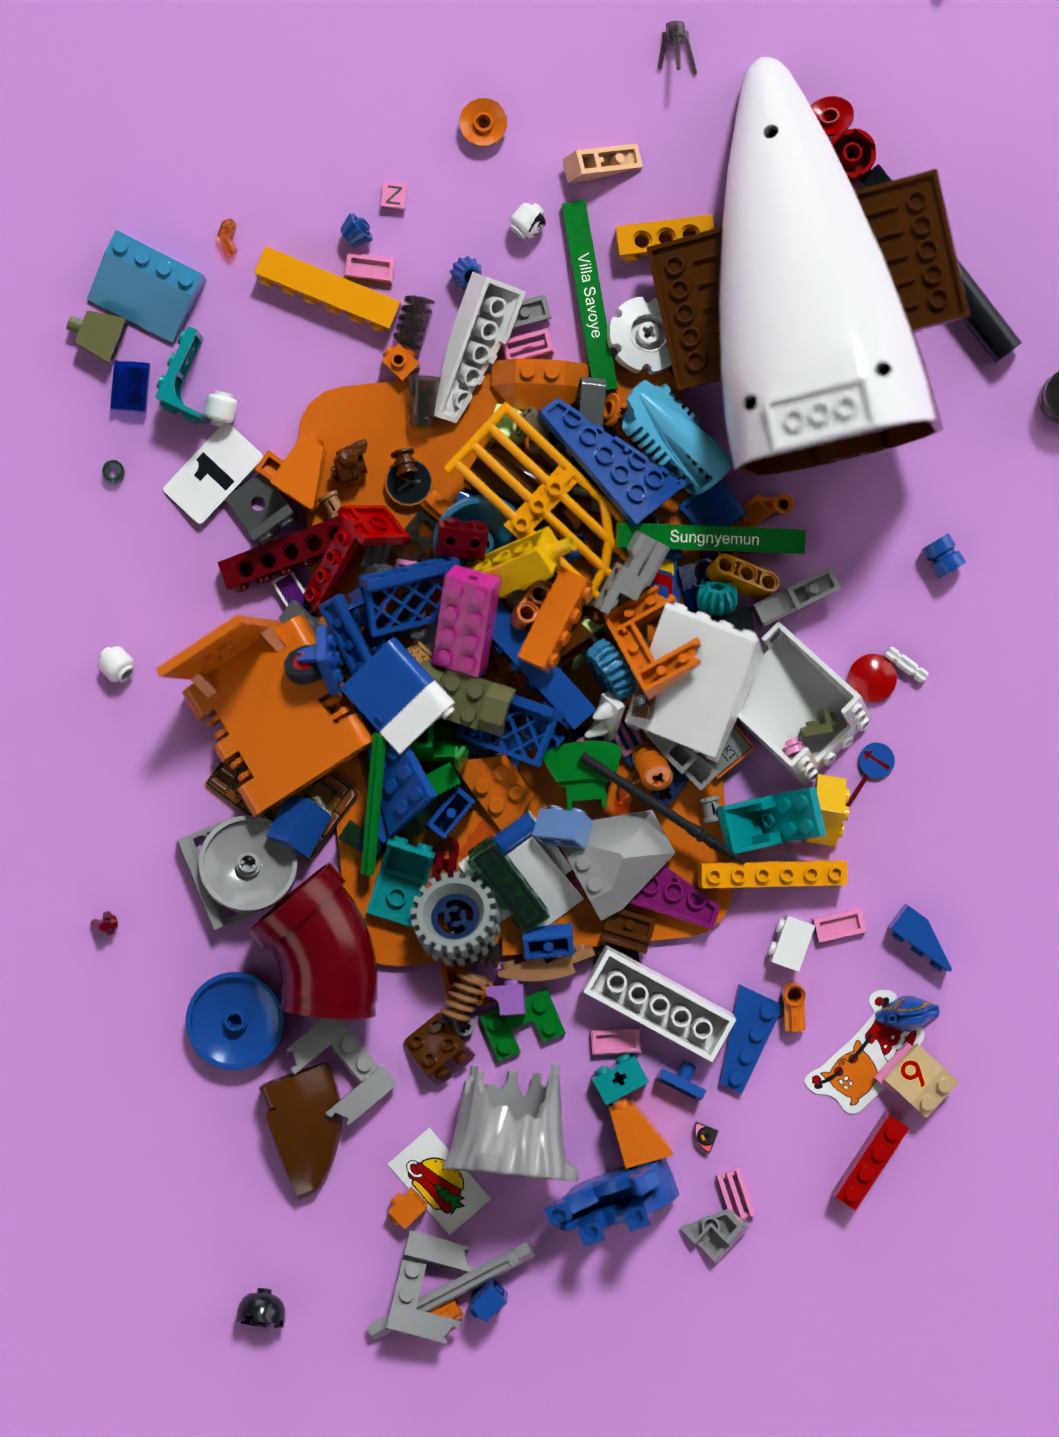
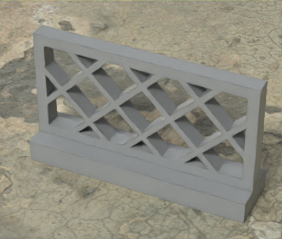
(191, 857)

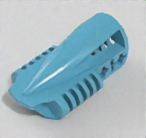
(671, 435)

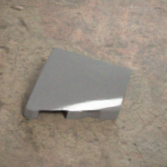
(716, 1232)

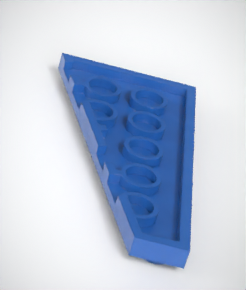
(615, 466)
(404, 787)

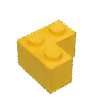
(833, 800)

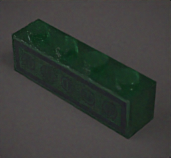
(508, 884)

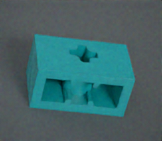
(632, 1080)

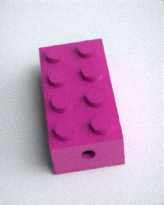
(466, 620)

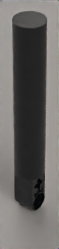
(984, 318)

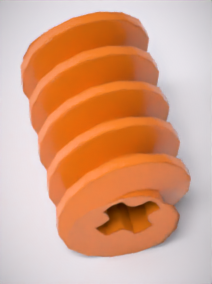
(652, 766)

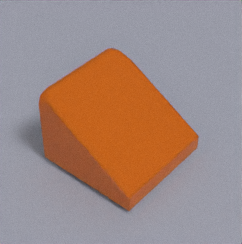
(269, 465)

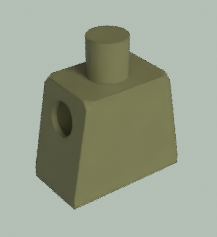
(99, 334)

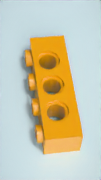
(652, 231)

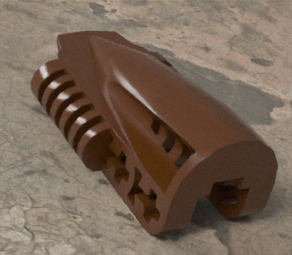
(527, 479)

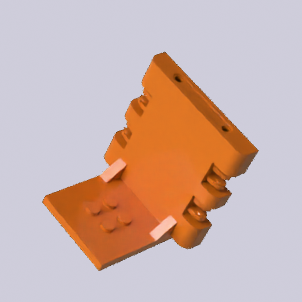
(274, 724)

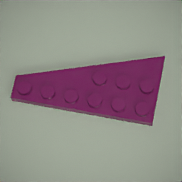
(674, 897)

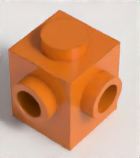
(400, 361)

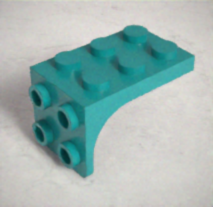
(171, 383)
(400, 877)

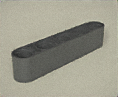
(591, 404)

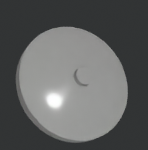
(244, 866)

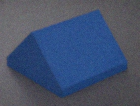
(299, 825)

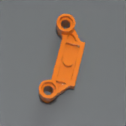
(761, 508)

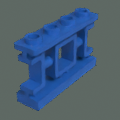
(345, 625)

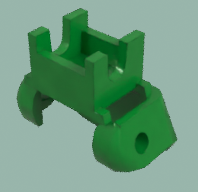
(578, 778)

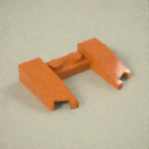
(652, 674)

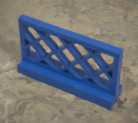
(401, 576)
(529, 709)

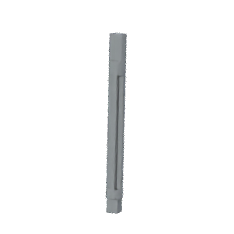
(462, 1284)

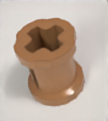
(331, 503)

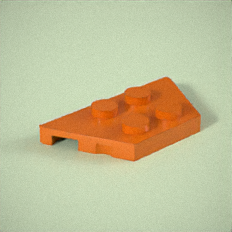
(497, 787)

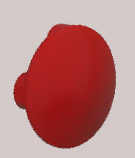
(873, 677)

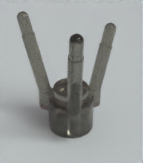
(676, 34)

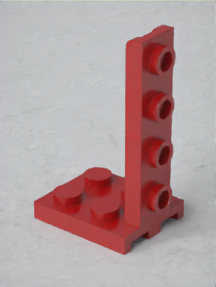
(360, 525)

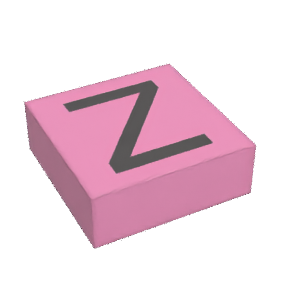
(394, 196)

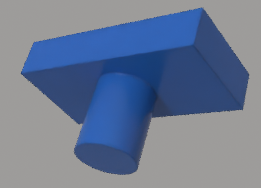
(681, 1081)

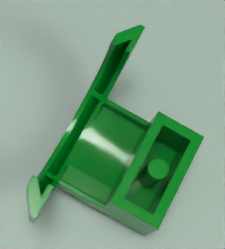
(440, 744)

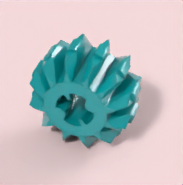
(717, 598)

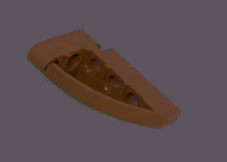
(300, 1127)

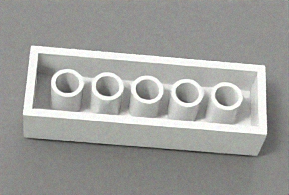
(659, 1003)

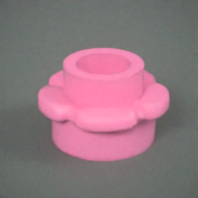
(793, 747)

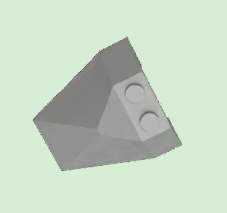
(619, 859)

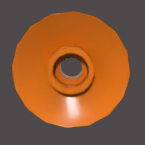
(483, 110)

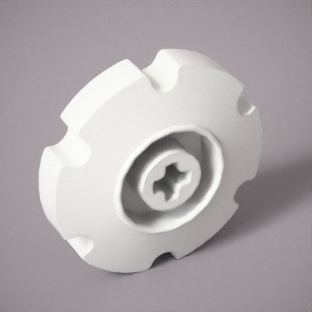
(628, 338)

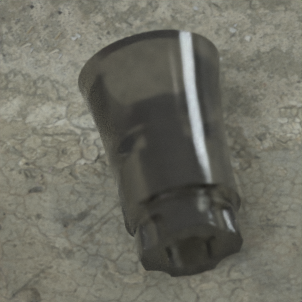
(422, 399)

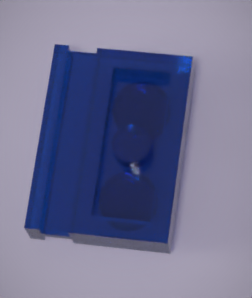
(130, 386)

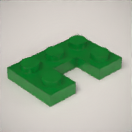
(538, 1008)

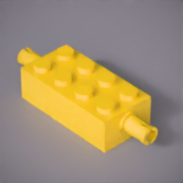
(525, 560)

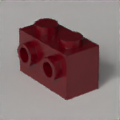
(461, 538)

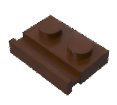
(629, 930)

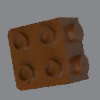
(438, 1049)

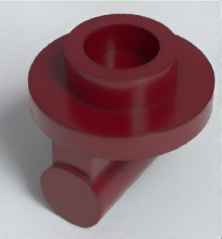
(108, 923)

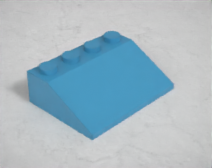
(145, 286)

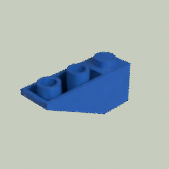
(917, 931)

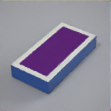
(290, 589)

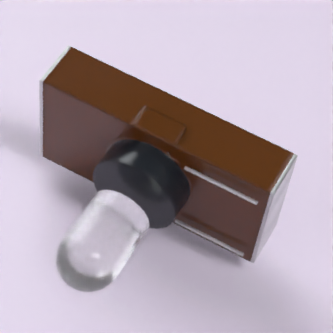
(642, 706)

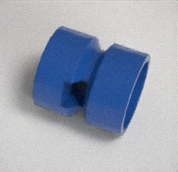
(943, 555)

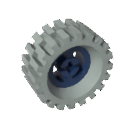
(443, 903)

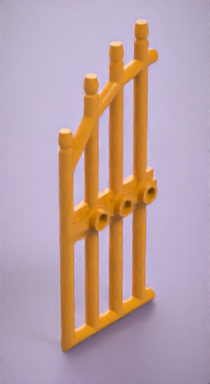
(547, 495)

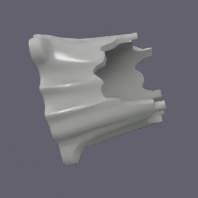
(509, 1131)

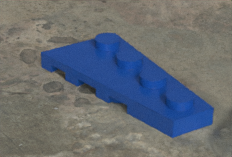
(753, 1024)

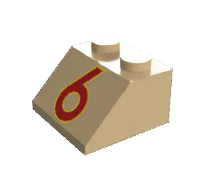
(921, 1080)

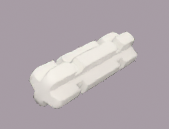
(906, 664)

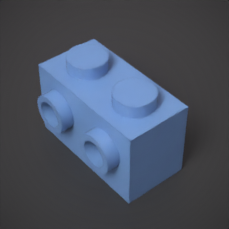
(562, 827)

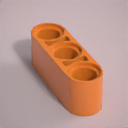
(530, 605)

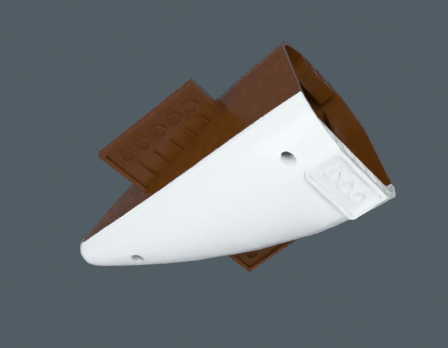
(809, 293)

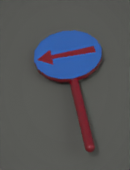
(875, 762)

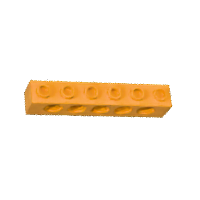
(772, 873)

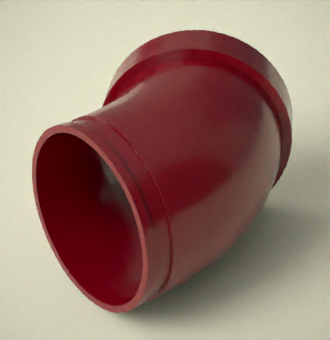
(321, 950)

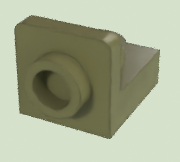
(815, 727)

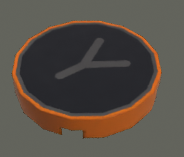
(409, 490)

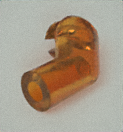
(225, 236)

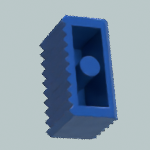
(451, 812)
(549, 941)
(488, 1300)

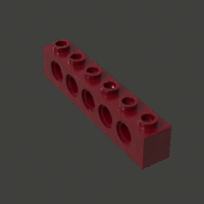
(233, 566)

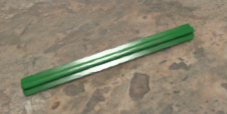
(373, 804)

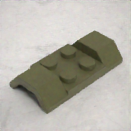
(477, 700)

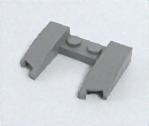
(372, 1079)
(403, 1314)

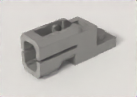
(636, 573)
(795, 597)

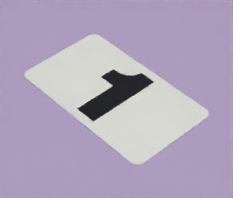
(213, 473)

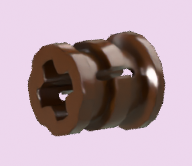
(404, 462)

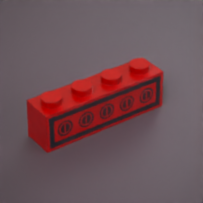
(870, 1160)

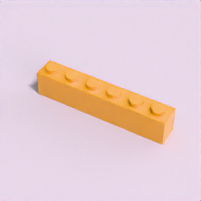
(327, 289)

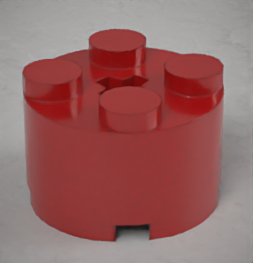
(861, 145)

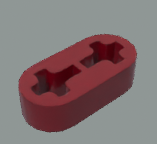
(440, 858)

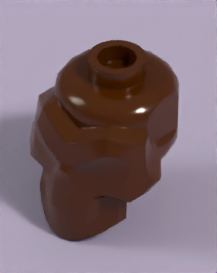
(350, 463)

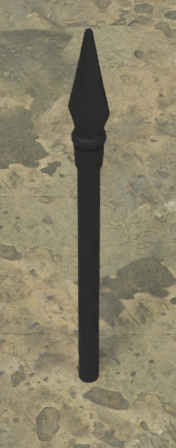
(691, 828)

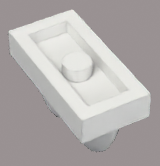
(606, 718)

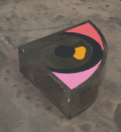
(705, 1135)

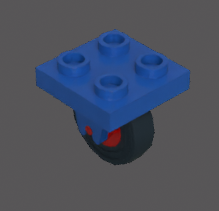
(316, 662)

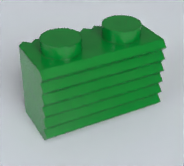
(444, 778)

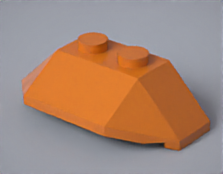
(537, 381)

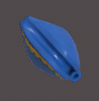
(907, 1013)

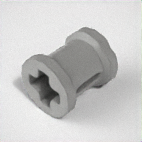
(709, 808)

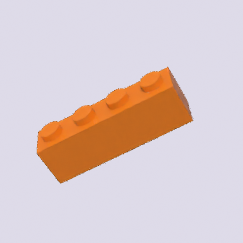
(556, 620)

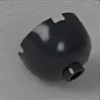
(261, 1309)

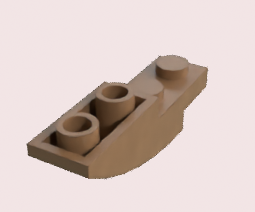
(545, 970)

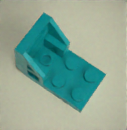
(771, 820)

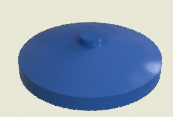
(234, 1020)

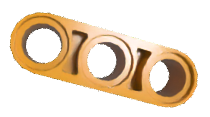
(753, 576)

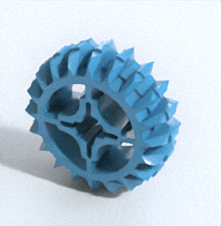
(610, 669)

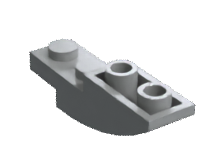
(685, 760)

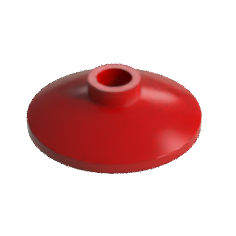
(833, 114)

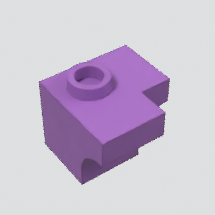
(510, 997)

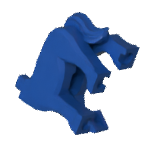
(614, 1199)

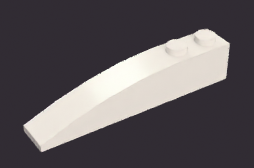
(477, 335)

